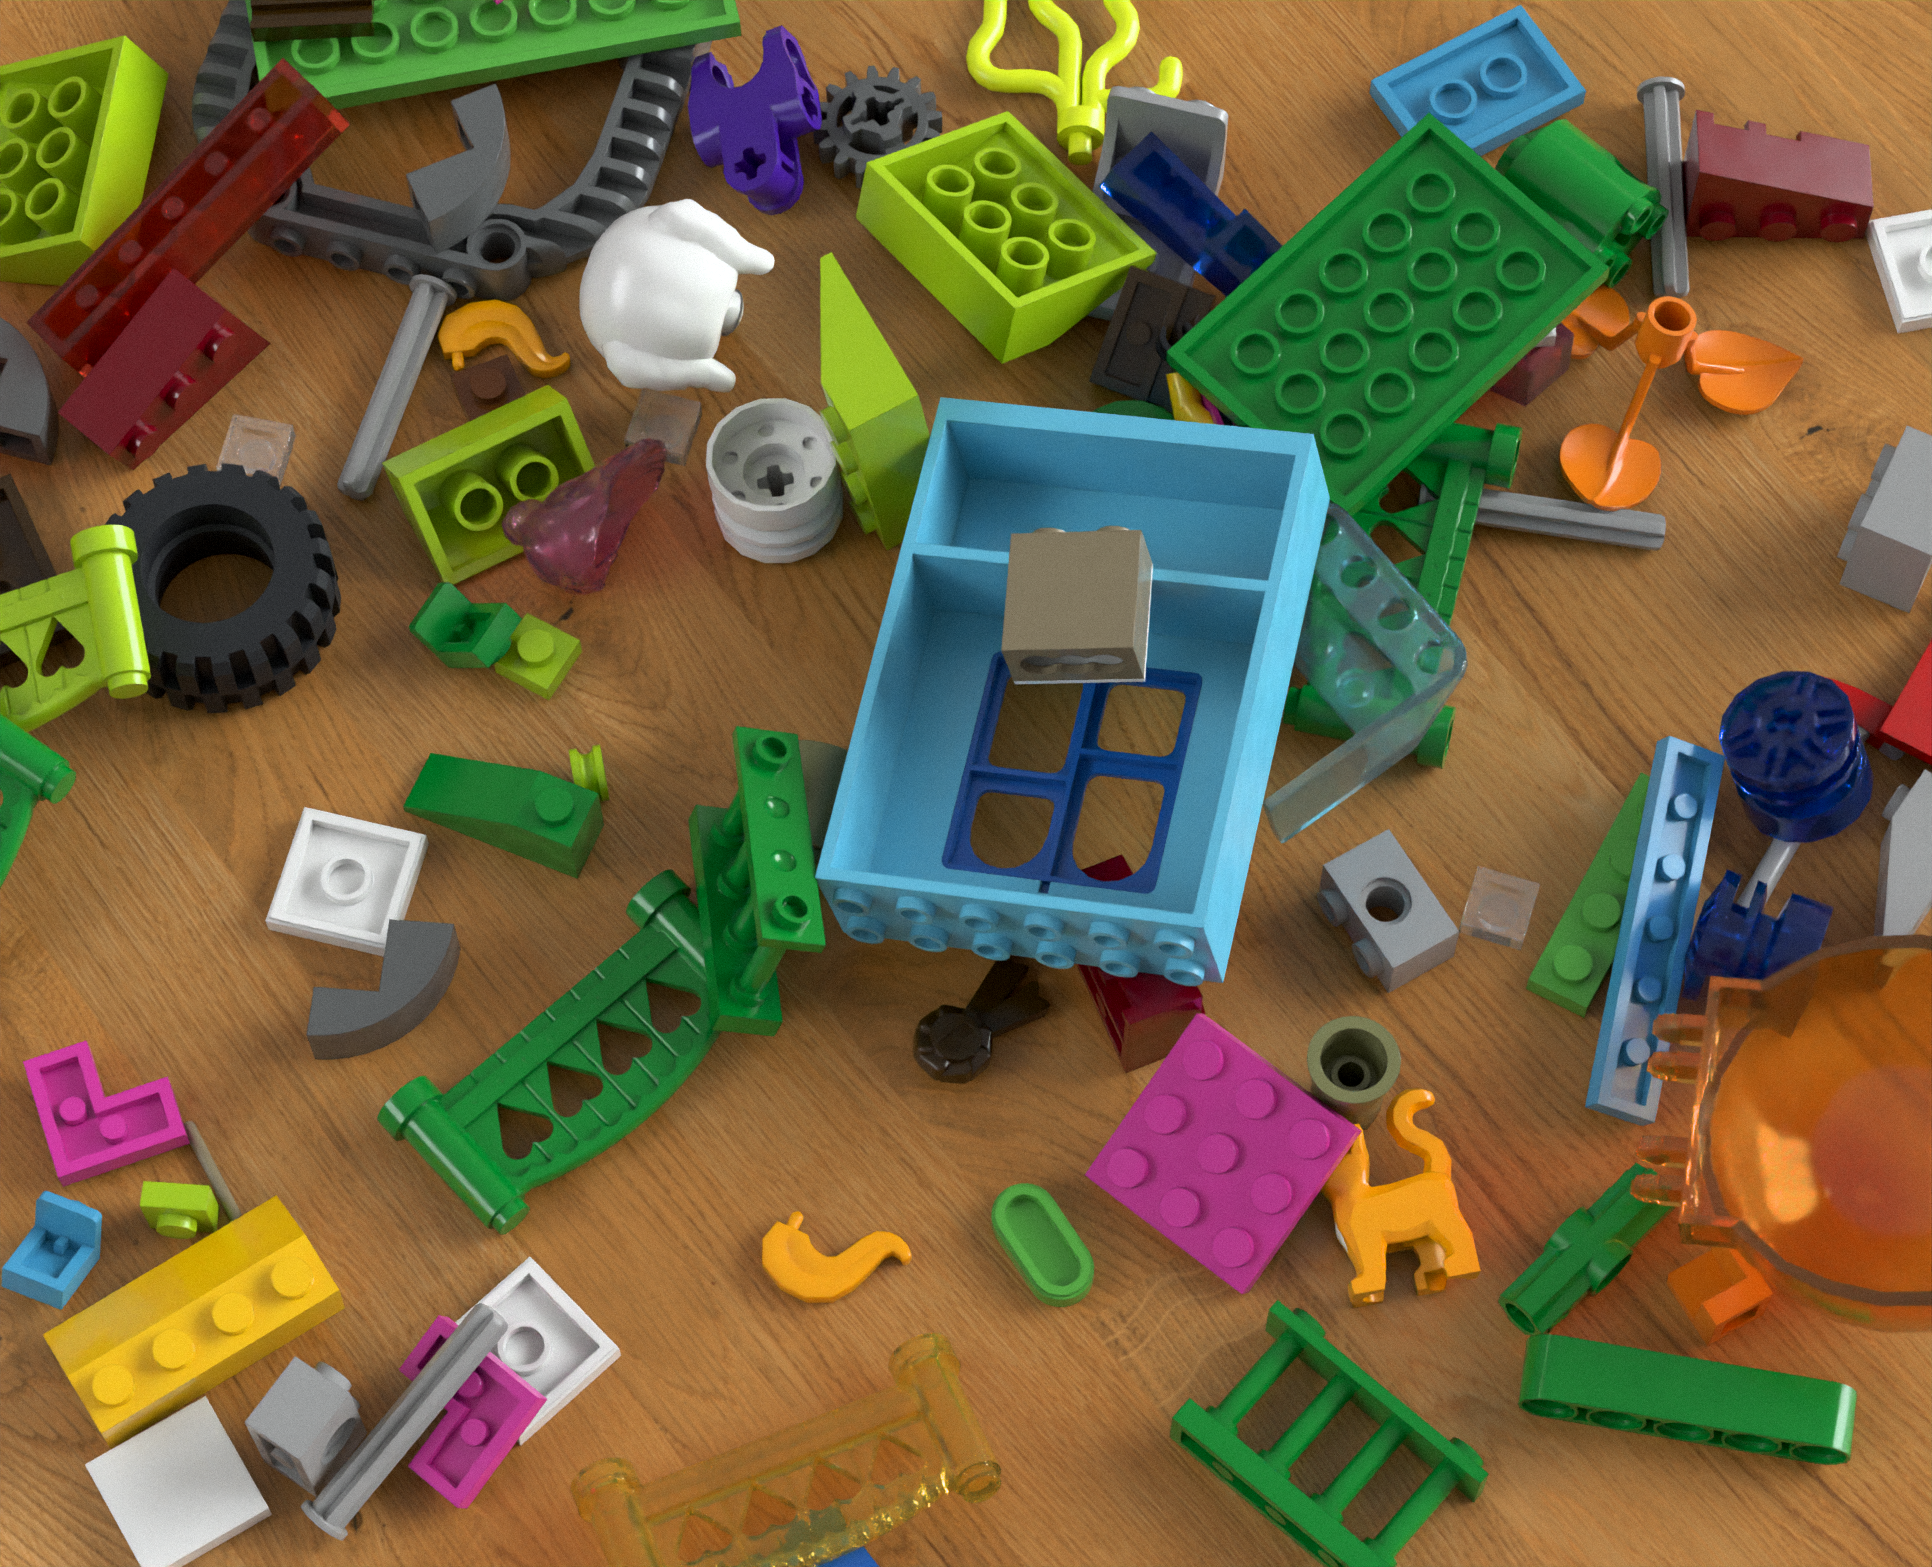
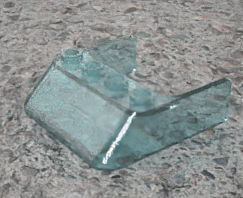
(1374, 660)

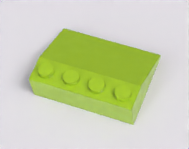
(73, 153)
(999, 233)
(870, 411)

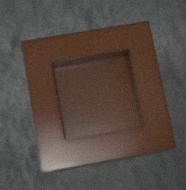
(486, 387)

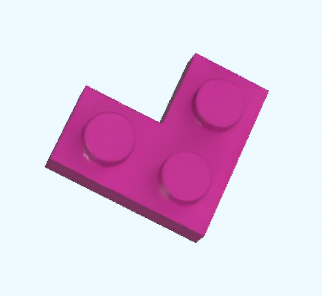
(98, 1132)
(480, 1421)

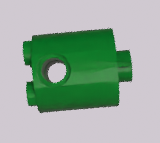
(1585, 192)

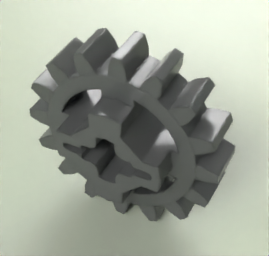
(879, 123)

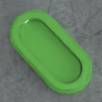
(1042, 1245)

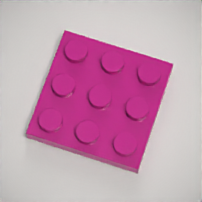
(1222, 1153)

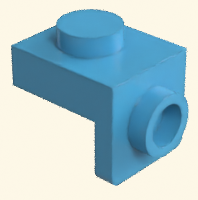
(55, 1251)

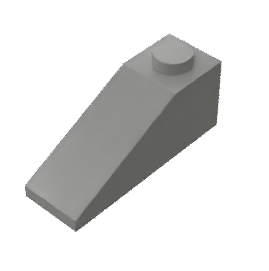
(1906, 860)

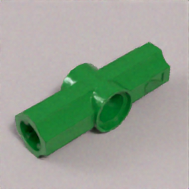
(1582, 1256)

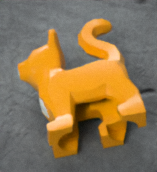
(1401, 1215)

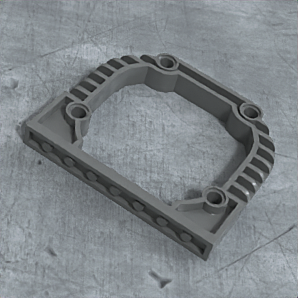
(388, 236)

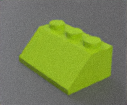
(471, 476)

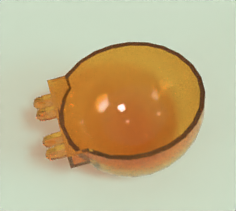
(1812, 1129)

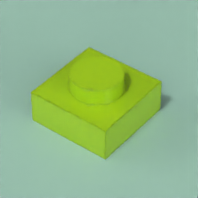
(539, 656)
(179, 1208)

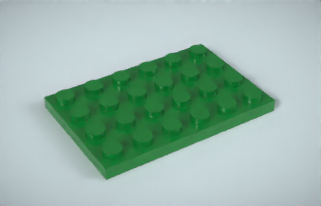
(1390, 311)

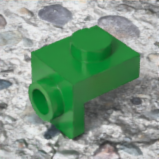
(464, 631)

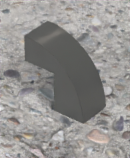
(464, 189)
(26, 402)
(414, 978)

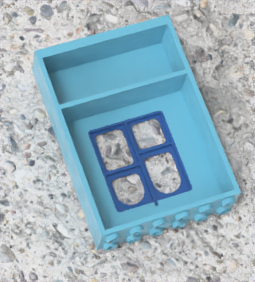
(1233, 558)

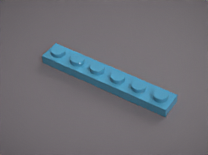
(1655, 927)

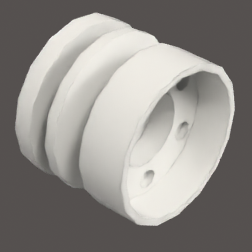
(767, 453)

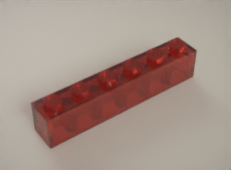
(192, 213)

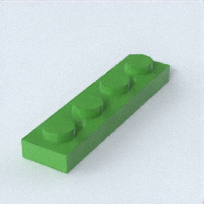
(1588, 932)

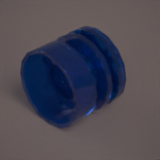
(1796, 756)
(1747, 942)

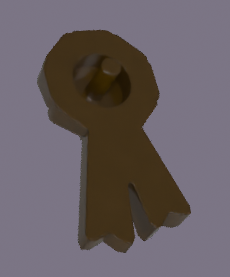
(958, 1042)

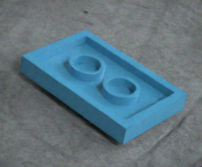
(1482, 84)

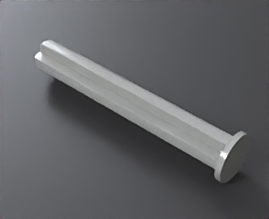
(1665, 172)
(395, 385)
(1566, 519)
(406, 1421)

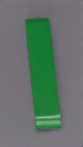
(1688, 1399)

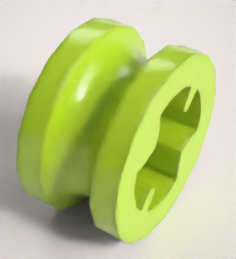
(589, 771)

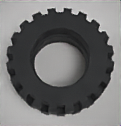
(272, 638)

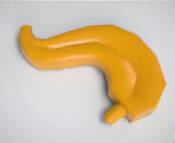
(496, 322)
(822, 1279)

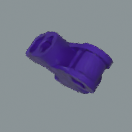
(756, 124)

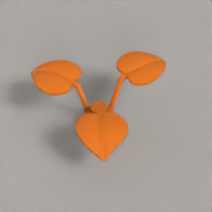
(1734, 372)

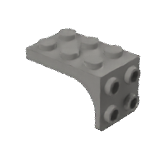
(1190, 130)

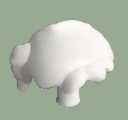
(665, 294)

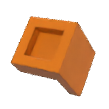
(1719, 1292)

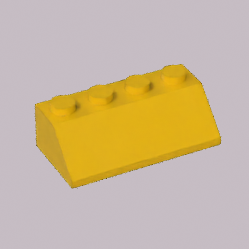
(194, 1321)

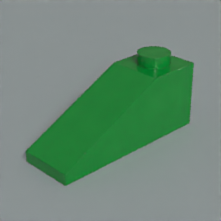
(510, 809)

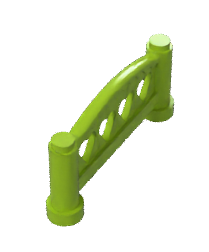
(98, 608)

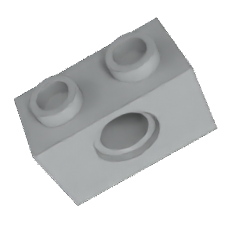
(1384, 876)
(307, 1424)

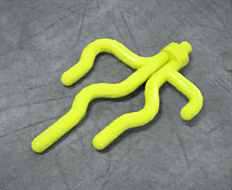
(1078, 98)

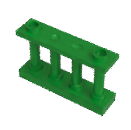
(755, 882)
(1264, 1475)

